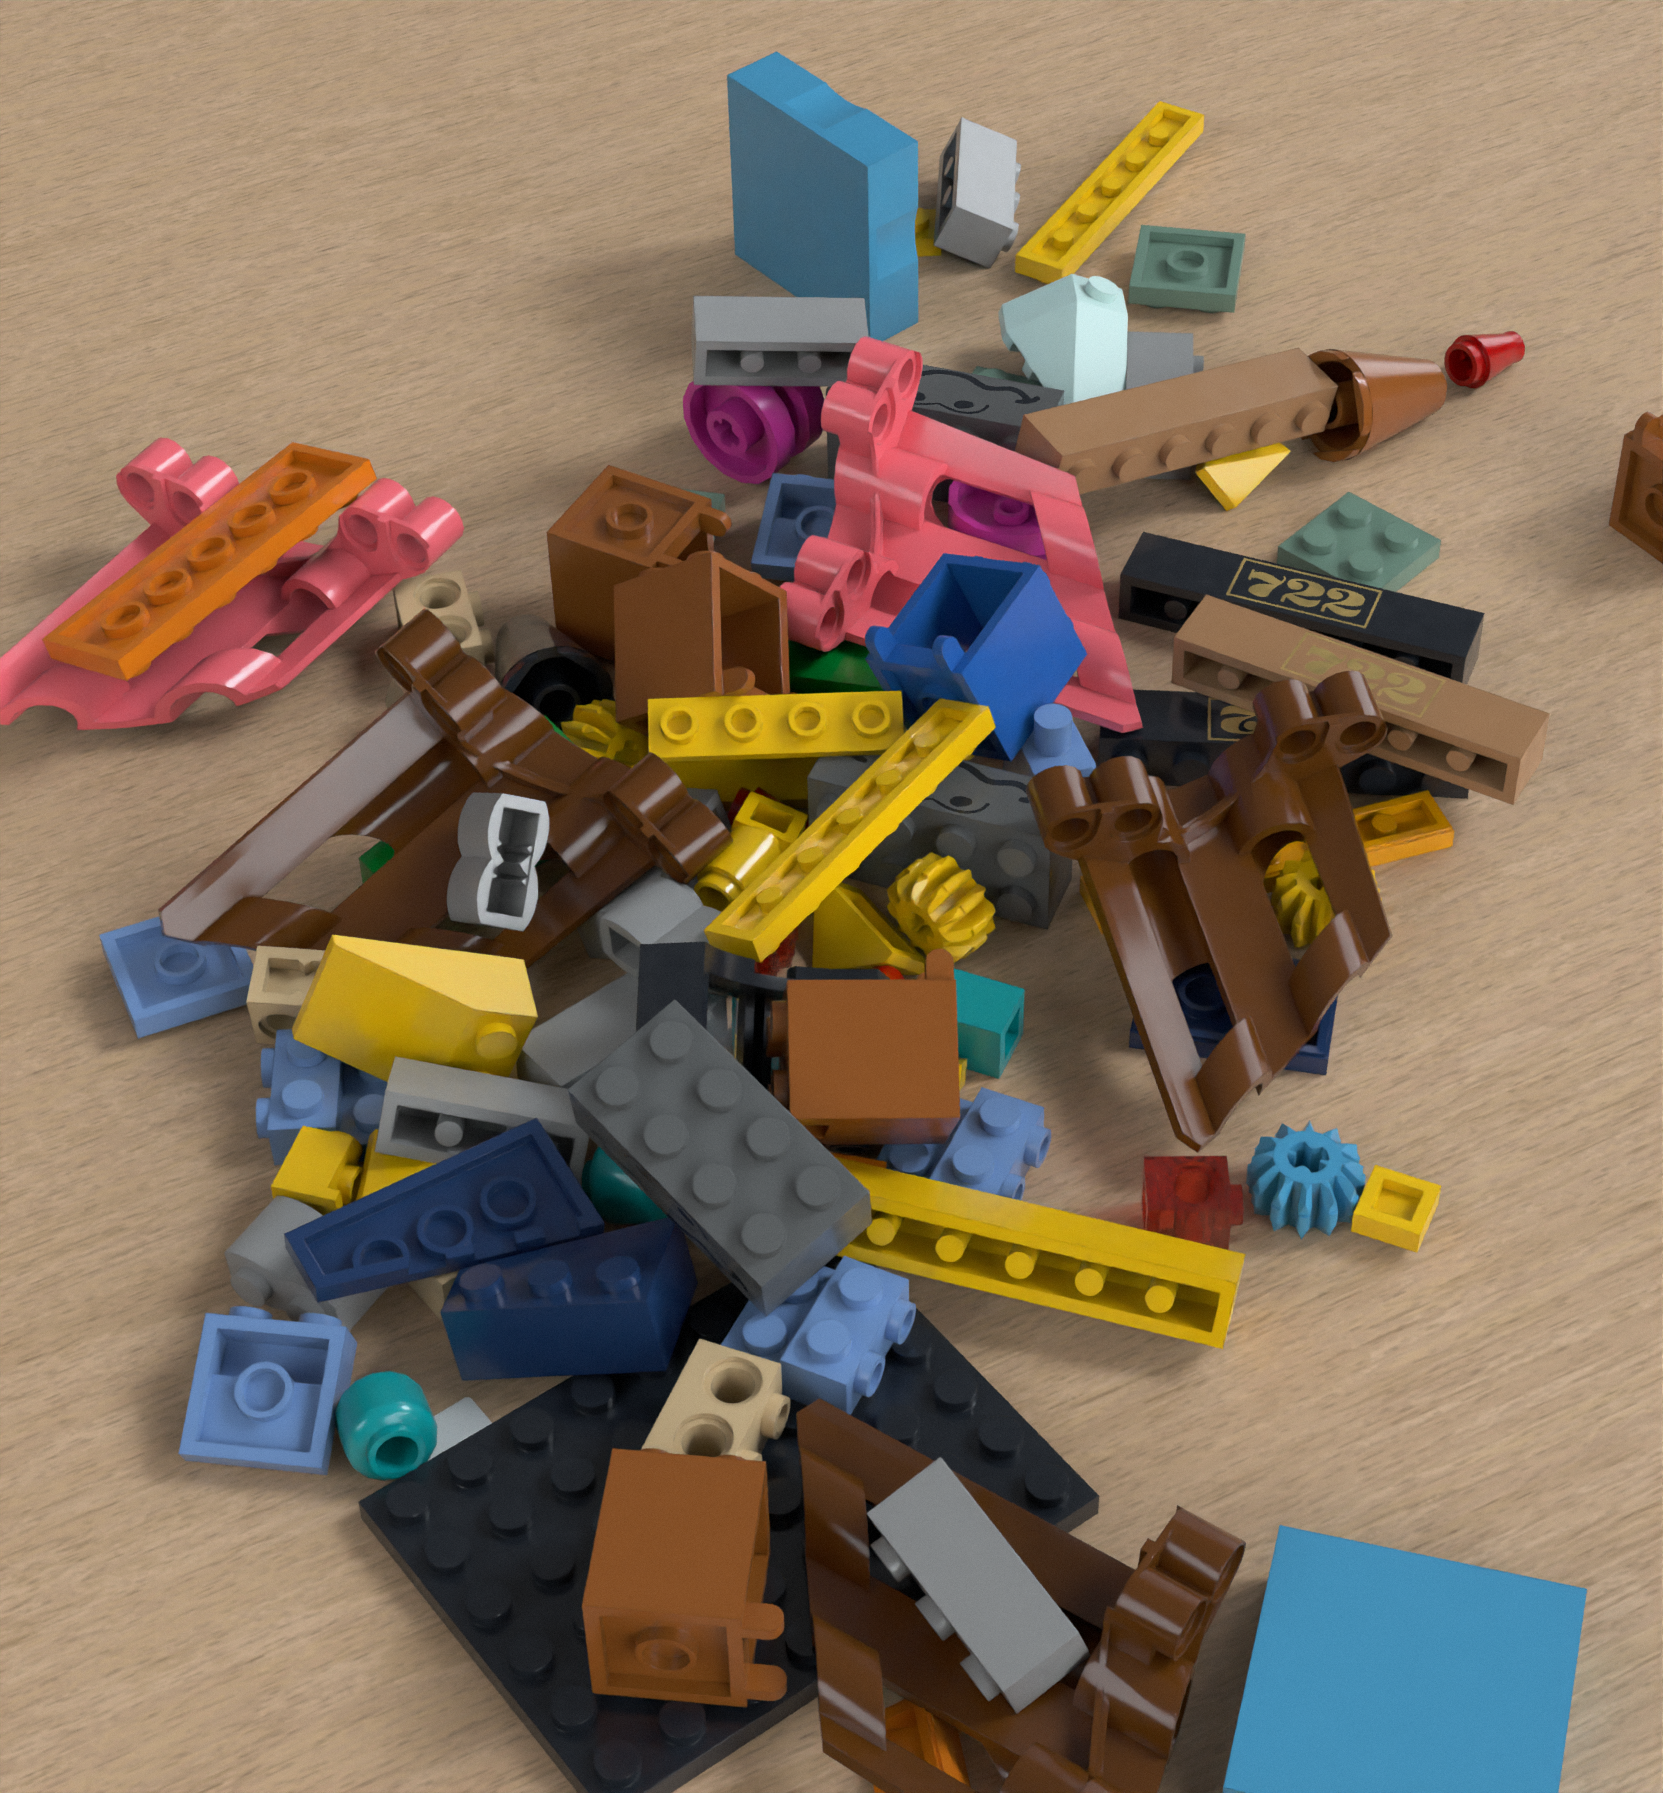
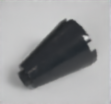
(548, 668)

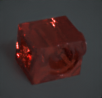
(1190, 1198)

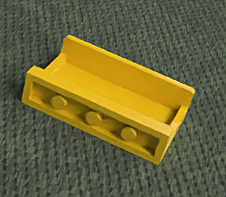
(768, 738)

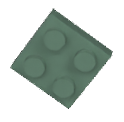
(1187, 269)
(1360, 545)

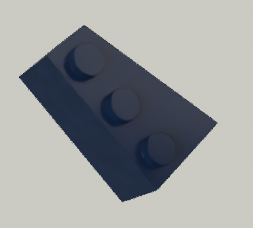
(574, 1306)

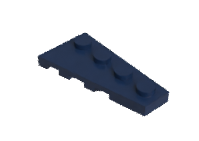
(456, 1214)

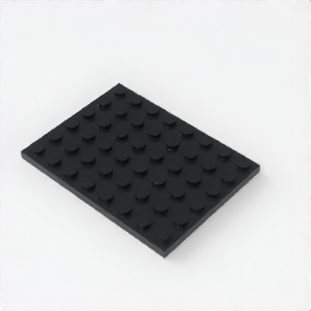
(511, 1516)

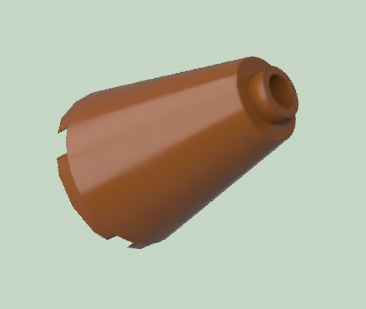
(1374, 399)

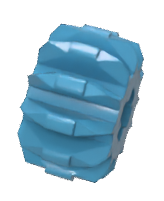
(1305, 1179)

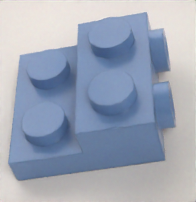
(792, 513)
(314, 1093)
(986, 1149)
(830, 1332)
(267, 1390)

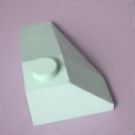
(1070, 336)

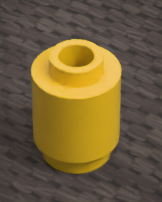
(736, 866)

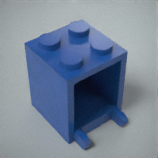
(981, 638)

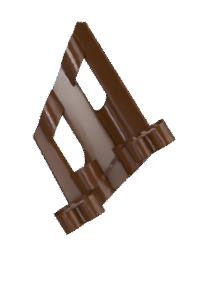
(408, 787)
(1184, 887)
(1092, 1731)

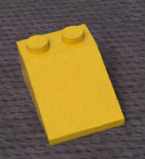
(416, 1005)

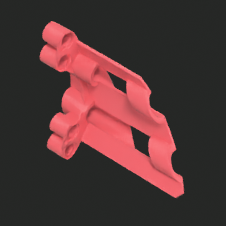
(890, 537)
(307, 592)

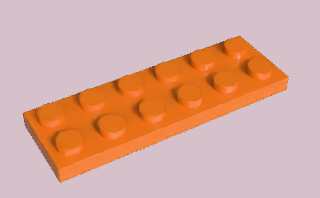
(209, 561)

